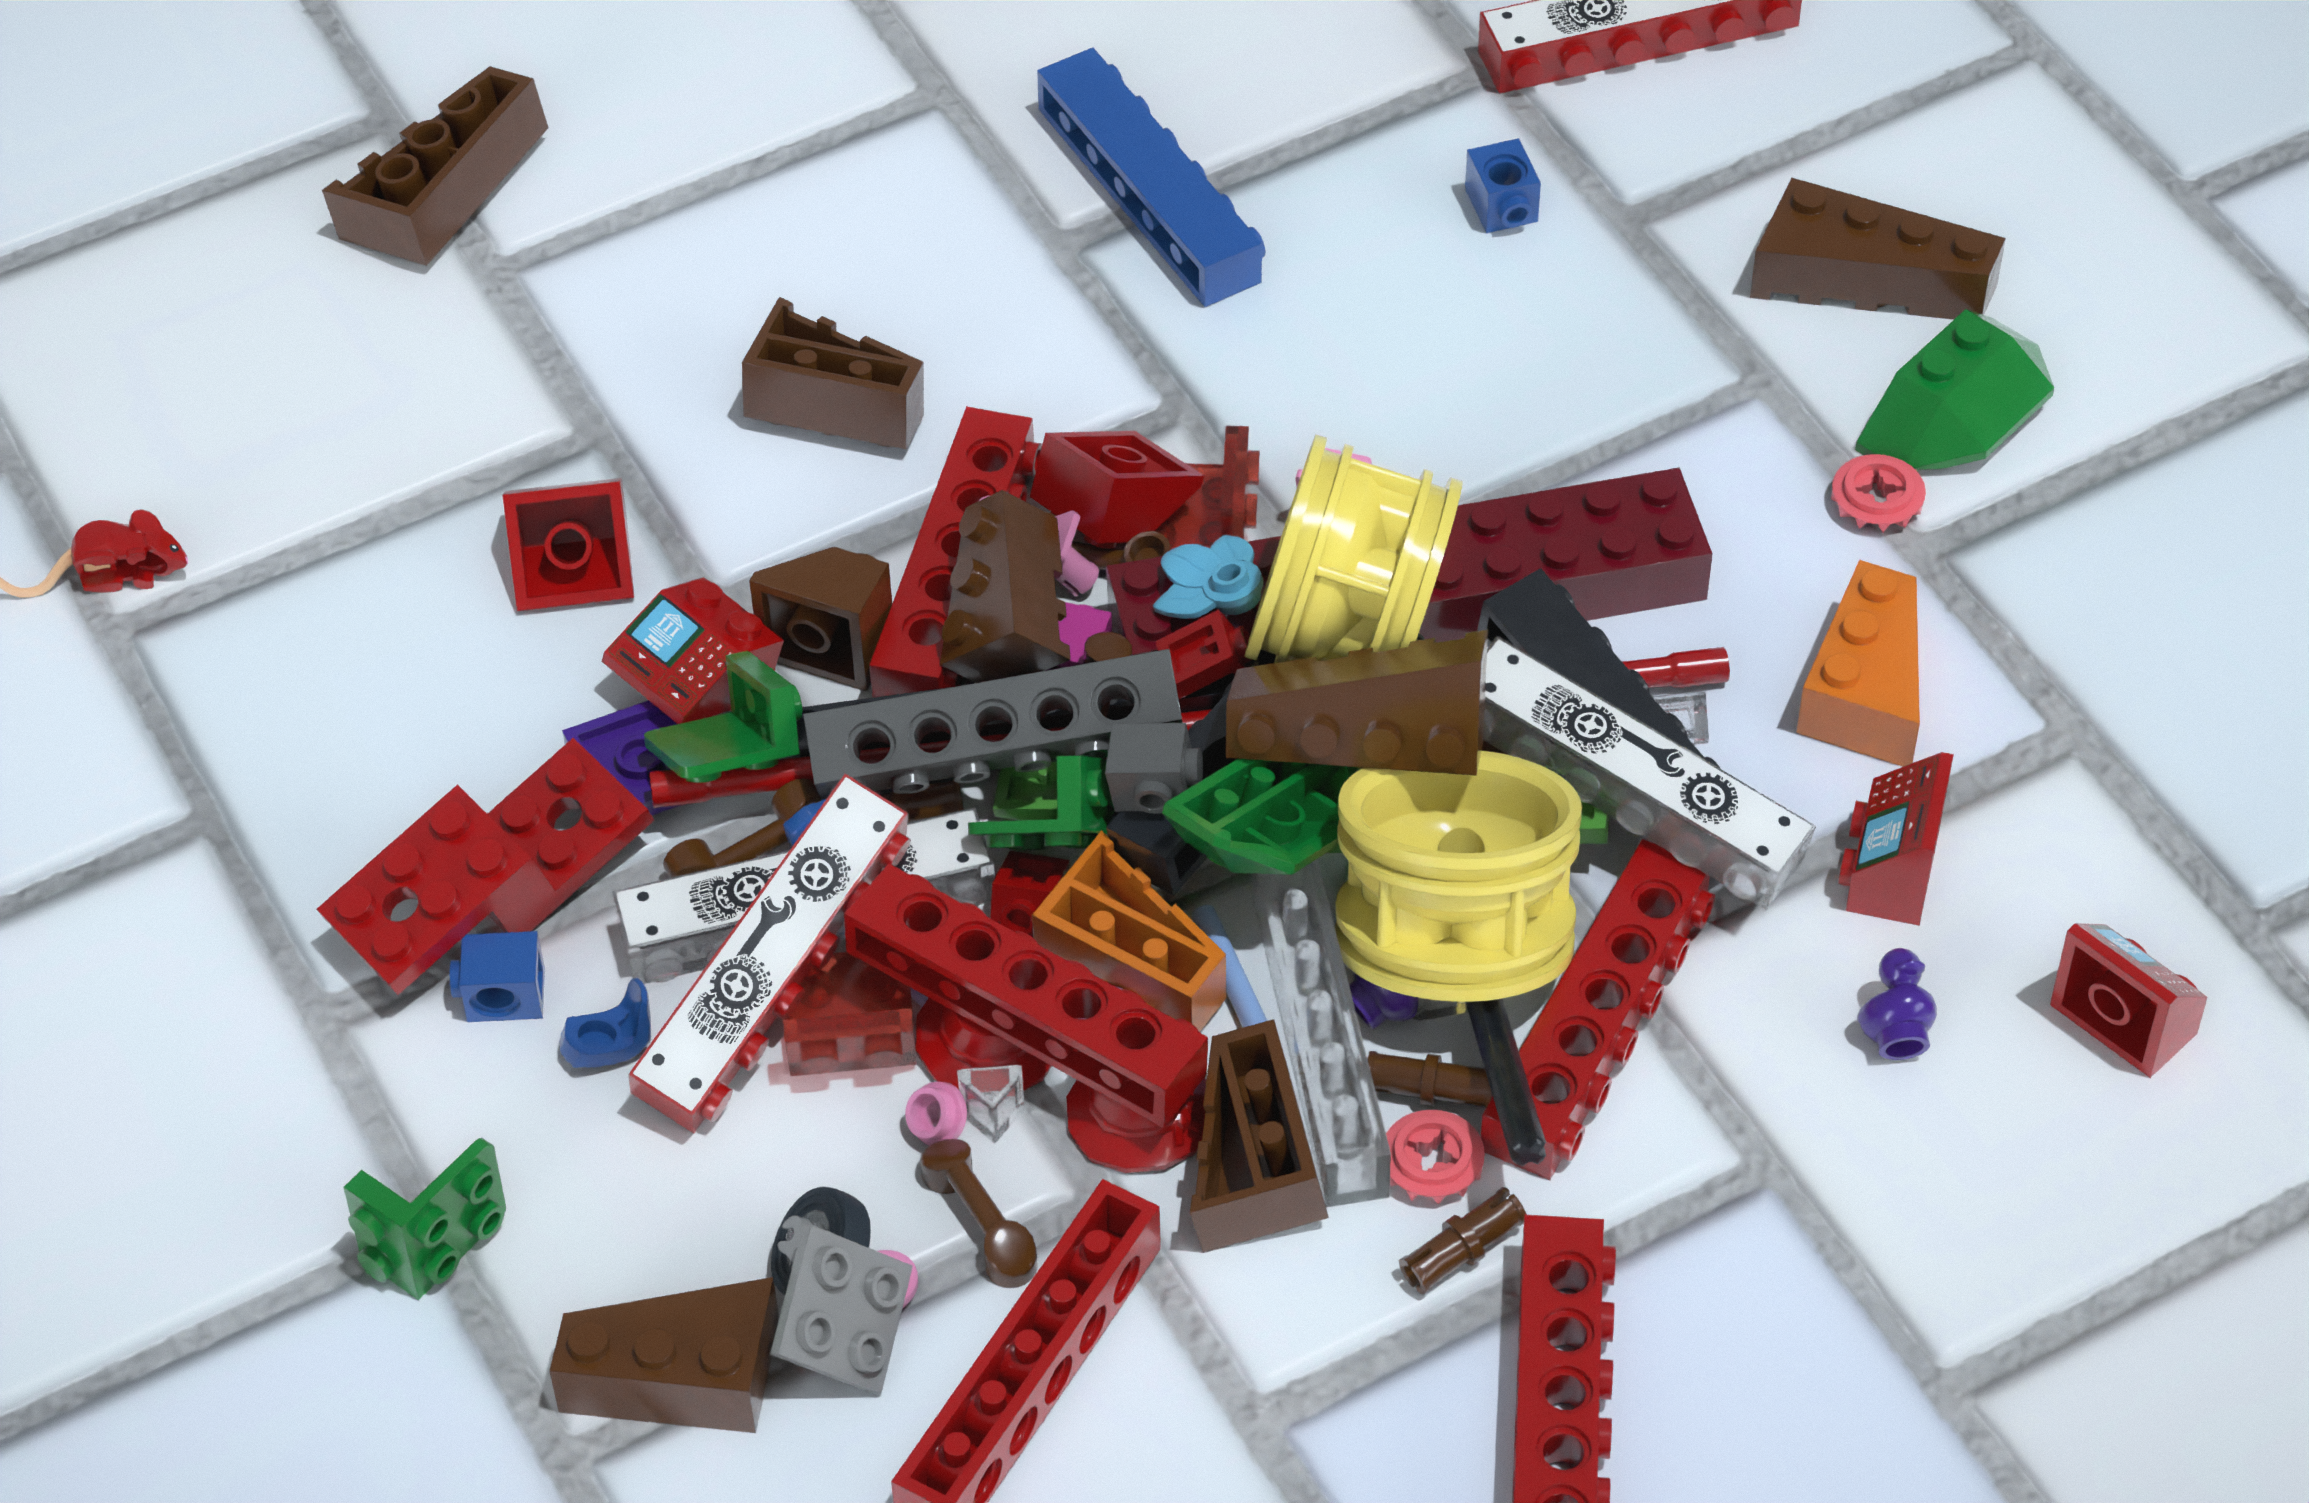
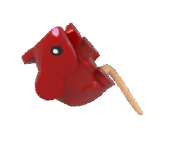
(112, 553)

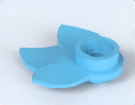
(1210, 579)

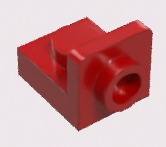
(1205, 652)
(1022, 887)

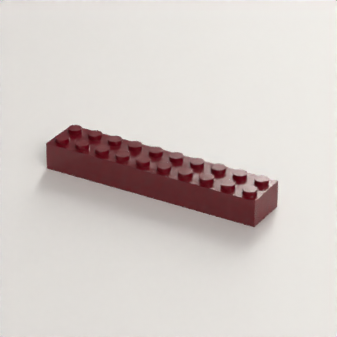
(1608, 542)

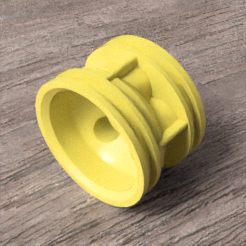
(1353, 559)
(1458, 879)

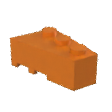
(1867, 670)
(1132, 936)

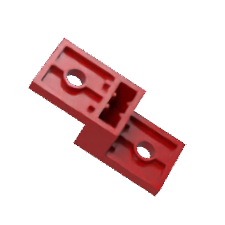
(485, 865)

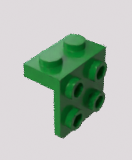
(750, 736)
(1082, 810)
(426, 1238)

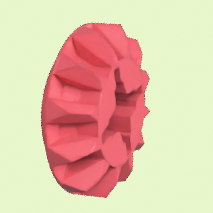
(1895, 479)
(1418, 1136)

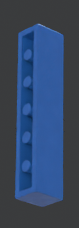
(1150, 177)

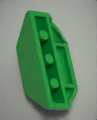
(1959, 396)
(1262, 814)

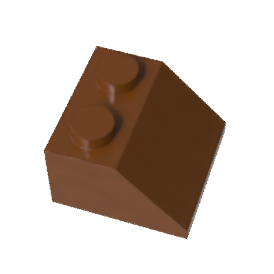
(826, 612)

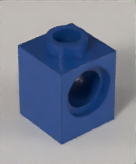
(1502, 185)
(499, 976)

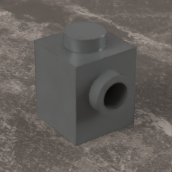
(1150, 765)

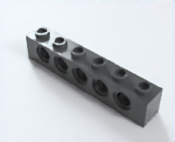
(962, 712)

